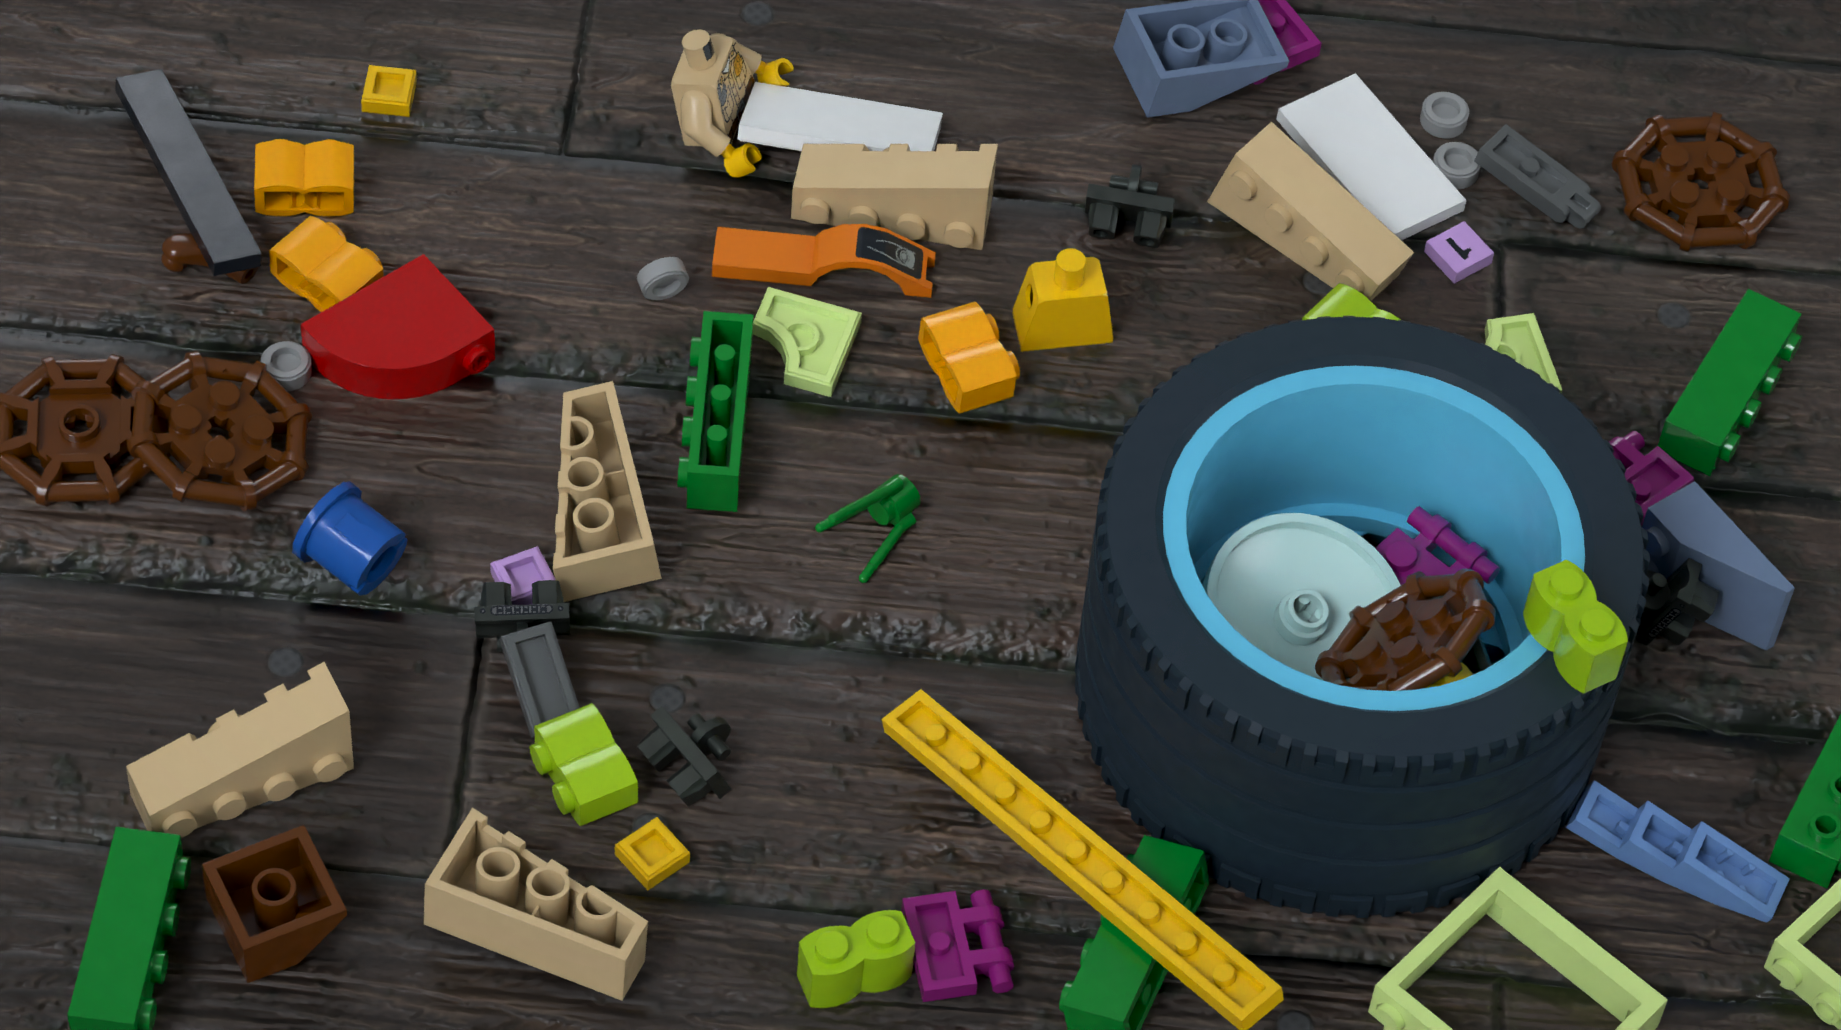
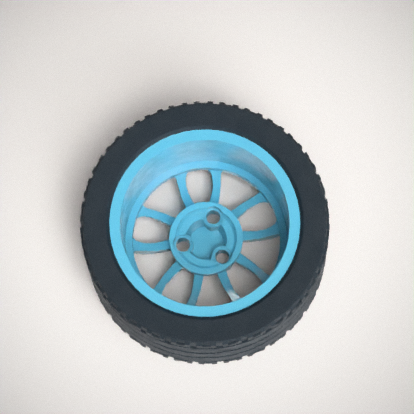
(1315, 784)

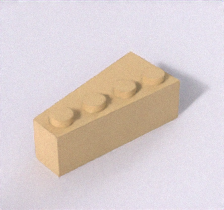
(914, 193)
(1308, 215)
(601, 510)
(246, 758)
(532, 910)

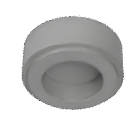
(1444, 114)
(1457, 163)
(663, 278)
(288, 364)

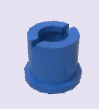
(350, 539)

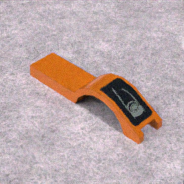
(804, 258)

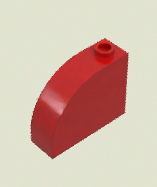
(400, 336)

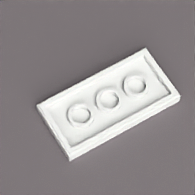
(798, 117)
(1371, 156)

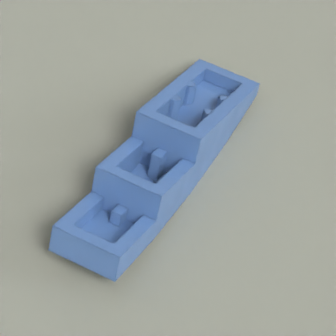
(1683, 857)

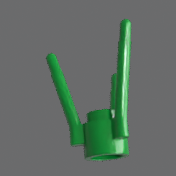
(887, 504)

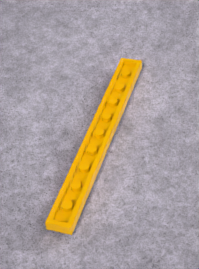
(1084, 861)

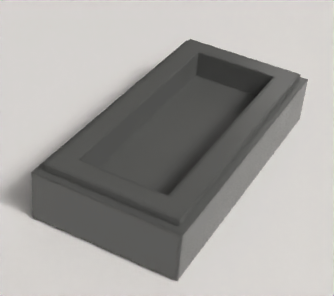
(539, 674)

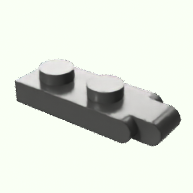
(1538, 178)

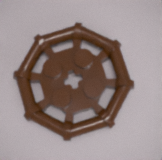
(1705, 161)
(223, 407)
(66, 451)
(1408, 636)

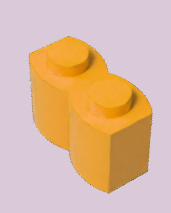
(304, 178)
(321, 263)
(968, 357)

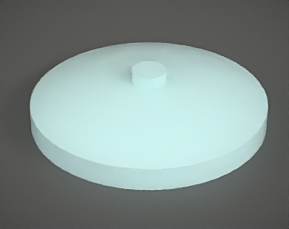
(1294, 582)

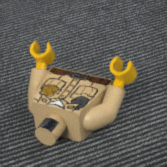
(712, 93)

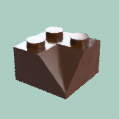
(273, 901)

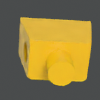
(1063, 304)

